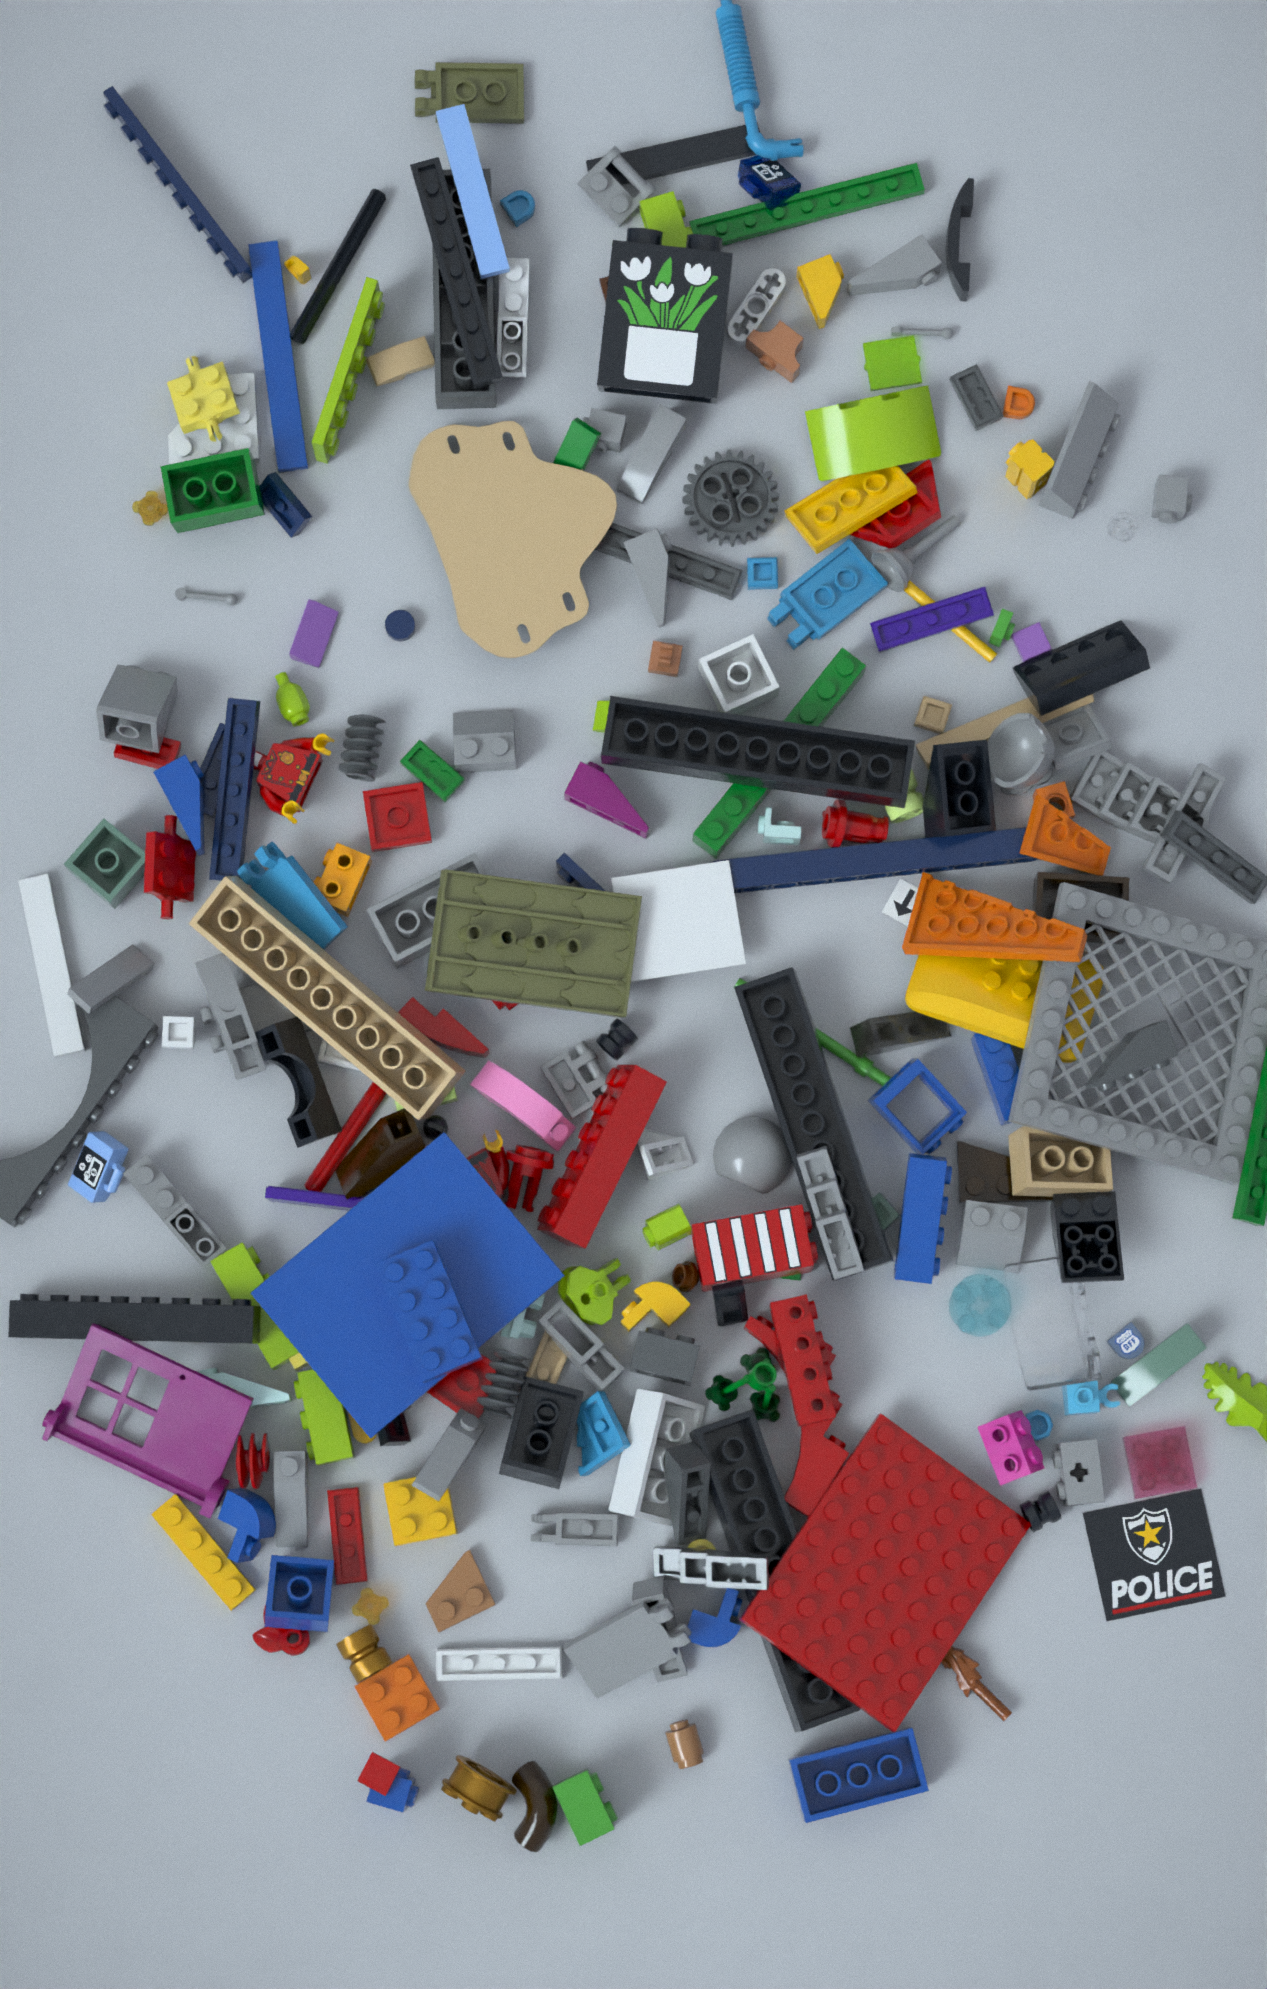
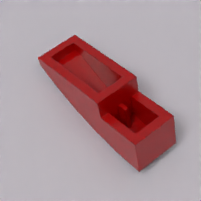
(443, 1029)

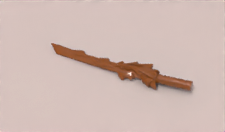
(969, 1679)

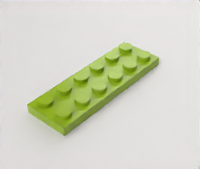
(349, 365)

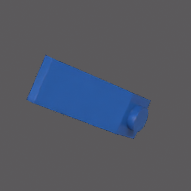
(185, 793)

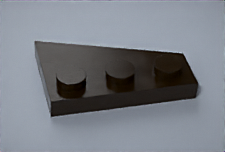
(986, 1176)

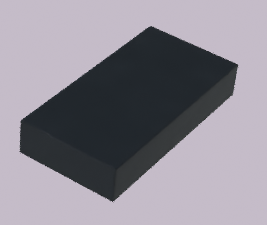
(730, 1303)

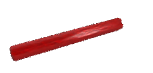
(345, 1139)

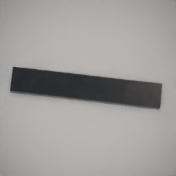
(683, 154)

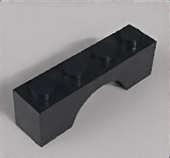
(290, 1049)

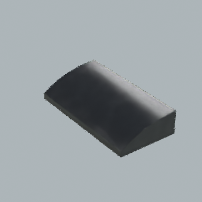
(1082, 667)

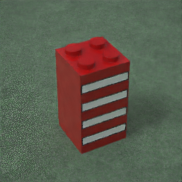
(754, 1247)

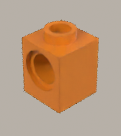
(1059, 794)

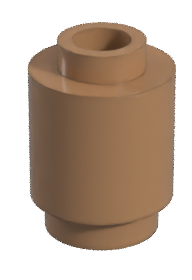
(685, 1744)

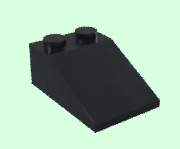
(959, 790)
(541, 1432)

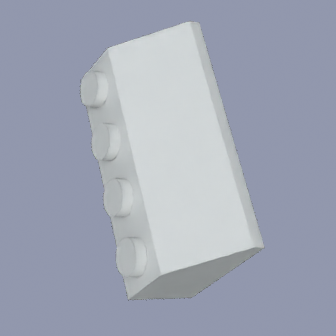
(654, 1425)

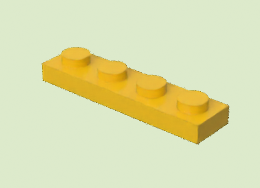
(203, 1552)

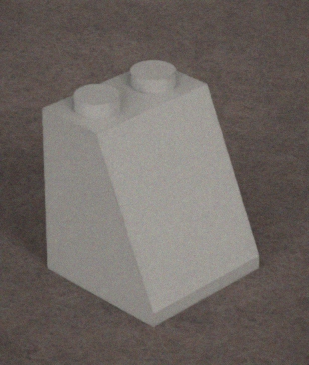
(136, 707)

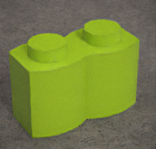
(666, 1227)

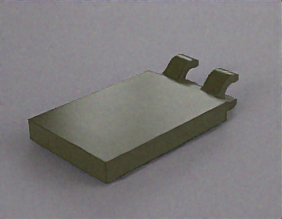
(486, 89)

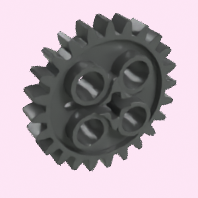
(705, 505)

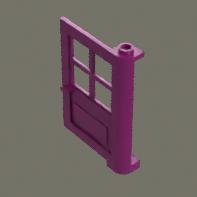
(190, 1429)

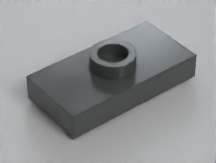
(976, 397)

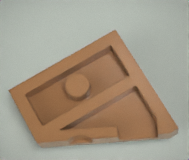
(459, 1595)

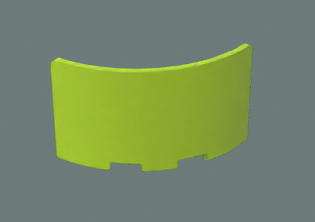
(873, 433)

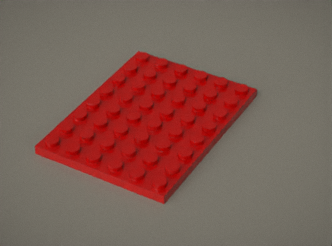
(886, 1572)

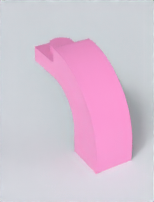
(523, 1104)

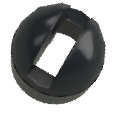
(431, 1132)

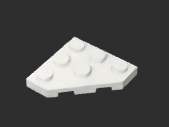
(237, 431)

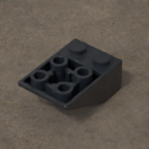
(1087, 1237)

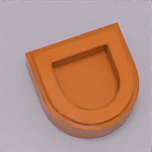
(1018, 403)

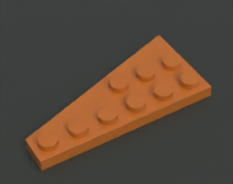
(981, 926)

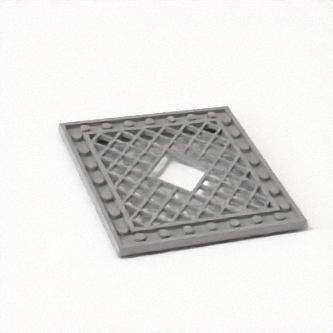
(1047, 1023)

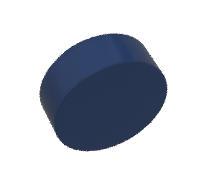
(400, 625)

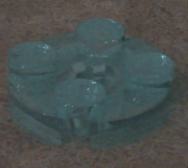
(989, 1290)

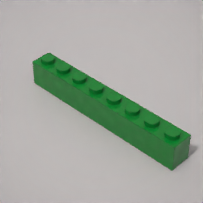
(812, 709)

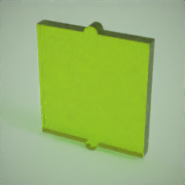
(892, 363)

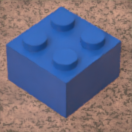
(299, 1593)

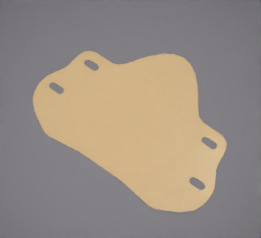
(509, 532)

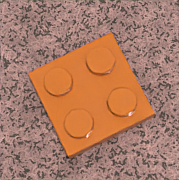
(397, 1697)

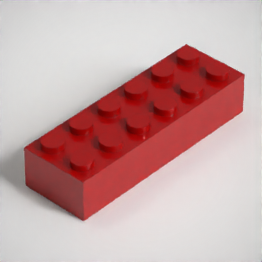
(600, 1155)

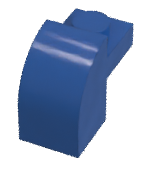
(251, 1518)
(712, 1630)

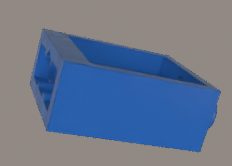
(896, 1084)

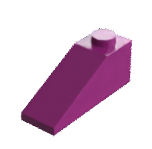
(598, 794)

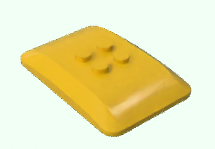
(991, 996)

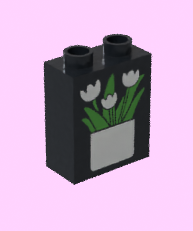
(665, 317)

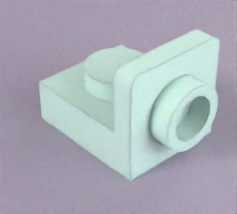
(782, 833)

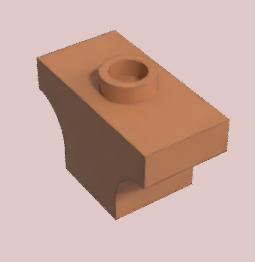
(777, 349)

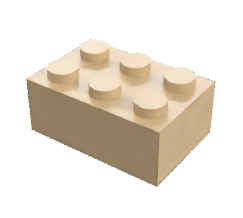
(1056, 1165)

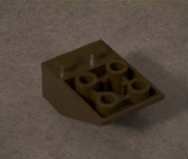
(380, 1153)

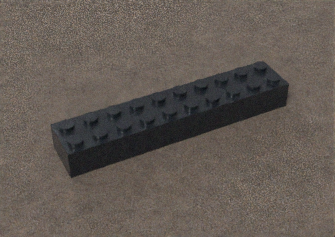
(757, 752)
(809, 1101)
(760, 1524)

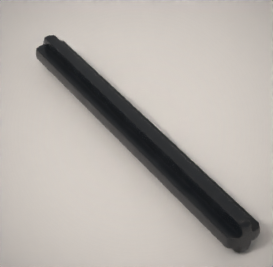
(337, 266)

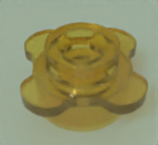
(150, 499)
(373, 1614)

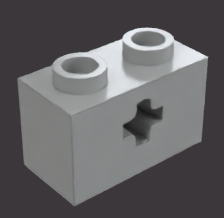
(1090, 1487)

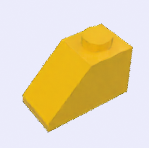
(821, 286)

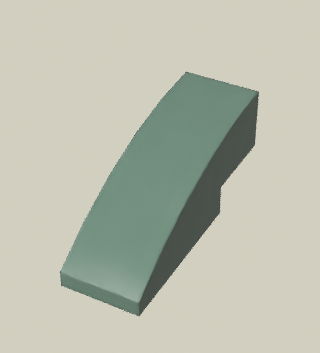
(1158, 1364)

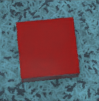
(378, 1773)

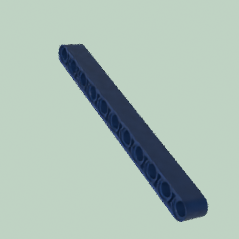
(877, 860)

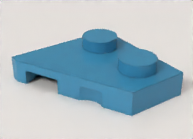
(599, 1433)

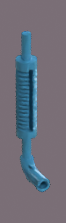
(744, 86)

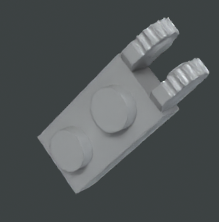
(579, 1529)

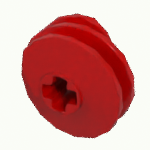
(252, 1462)

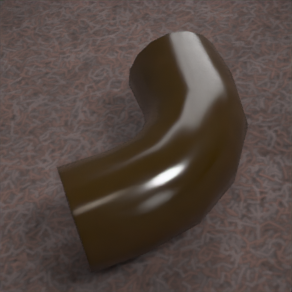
(540, 1806)

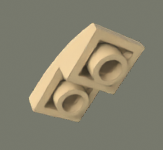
(400, 360)

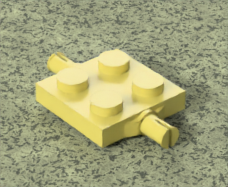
(203, 398)

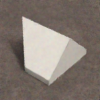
(662, 1153)

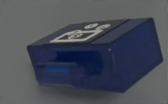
(767, 181)

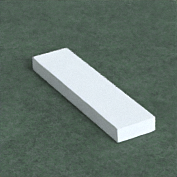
(498, 1663)

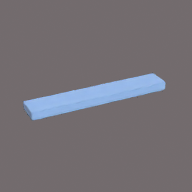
(472, 191)

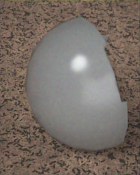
(1020, 752)
(752, 1153)

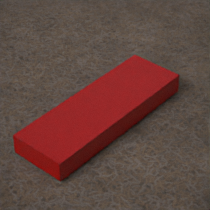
(347, 1535)

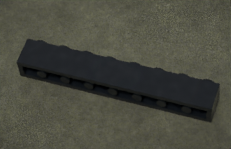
(136, 1321)

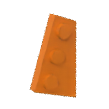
(1061, 841)

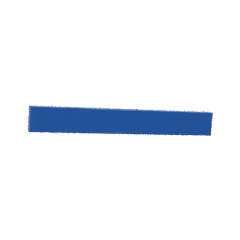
(278, 356)

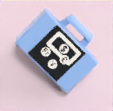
(98, 1167)

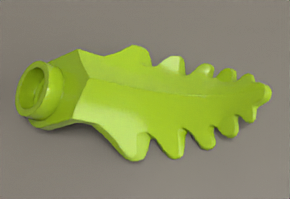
(1245, 1403)

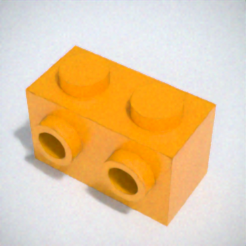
(343, 877)

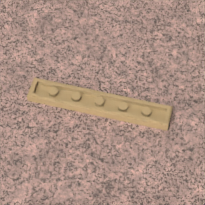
(984, 726)

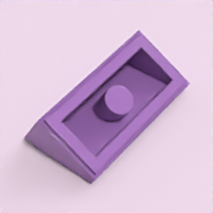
(313, 633)

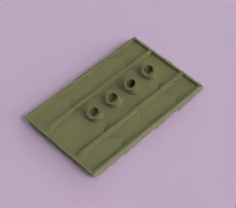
(559, 947)

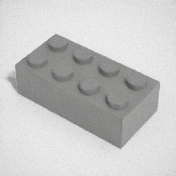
(408, 916)

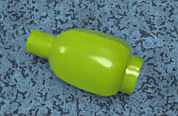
(291, 701)

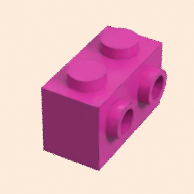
(1011, 1447)

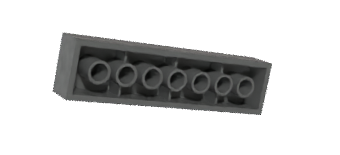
(452, 376)

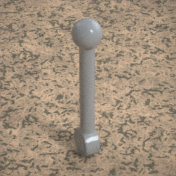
(946, 333)
(181, 594)

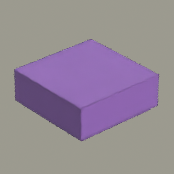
(1031, 642)

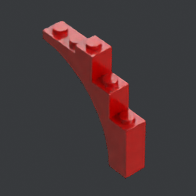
(818, 1456)

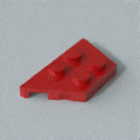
(909, 516)

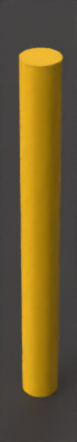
(962, 632)

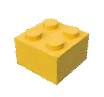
(417, 1515)

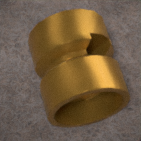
(364, 1653)

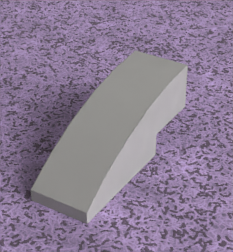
(652, 453)
(581, 1346)

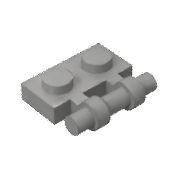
(568, 1082)

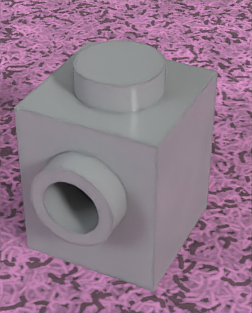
(612, 429)
(1171, 499)

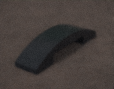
(959, 271)

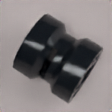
(619, 1036)
(1040, 1511)

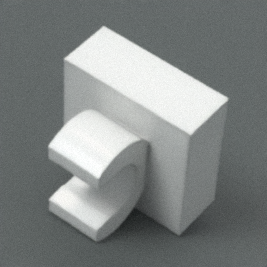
(178, 1032)

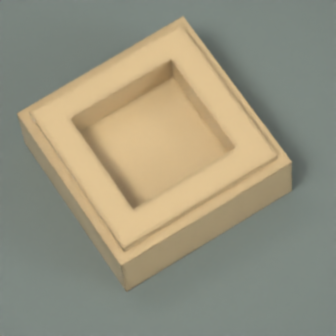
(932, 715)

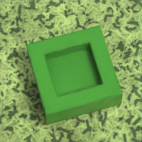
(1002, 629)

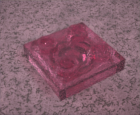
(1159, 1462)

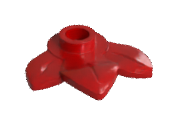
(277, 1640)

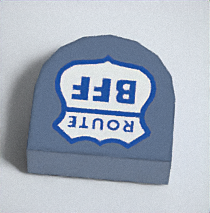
(1127, 1342)

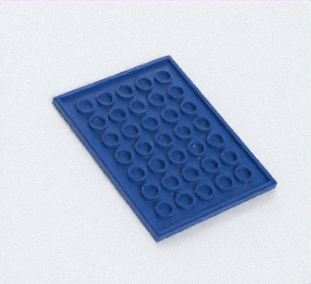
(337, 1308)

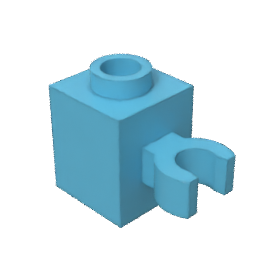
(1086, 1398)

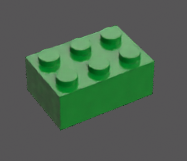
(212, 490)

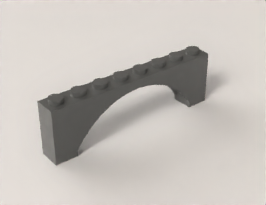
(117, 1040)

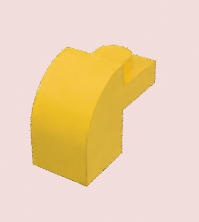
(655, 1297)

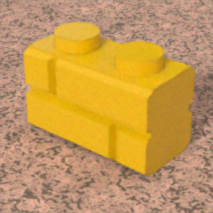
(1028, 468)

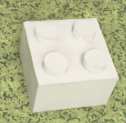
(739, 676)

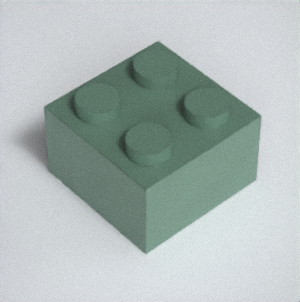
(108, 863)

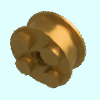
(478, 1788)

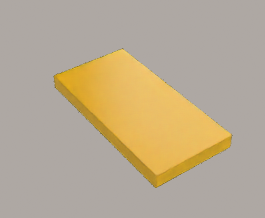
(848, 505)

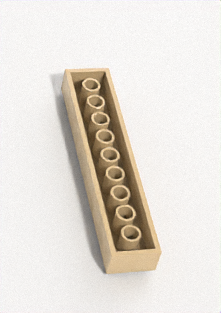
(327, 997)

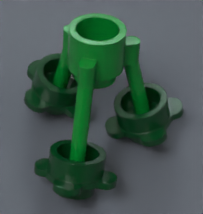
(759, 1376)

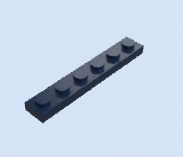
(234, 788)

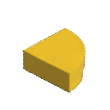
(298, 269)

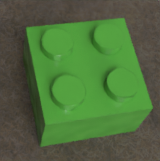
(584, 1806)

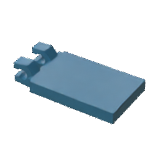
(828, 594)
(292, 894)

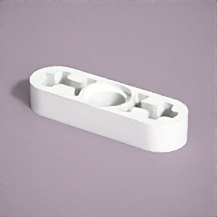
(760, 285)

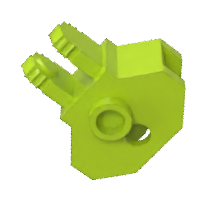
(591, 1291)

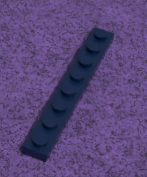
(182, 195)

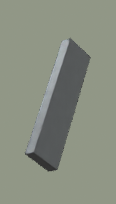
(1214, 857)

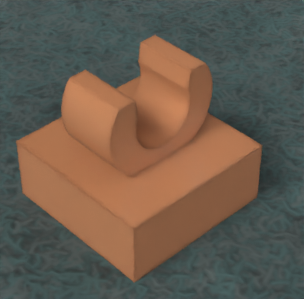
(665, 658)

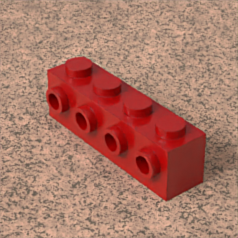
(802, 1360)

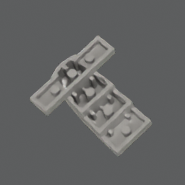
(1145, 804)

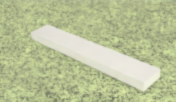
(51, 965)

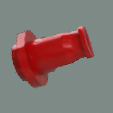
(849, 825)
(527, 1162)

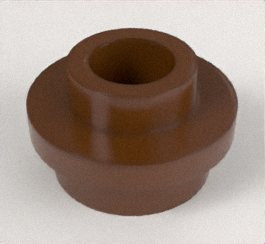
(685, 1276)

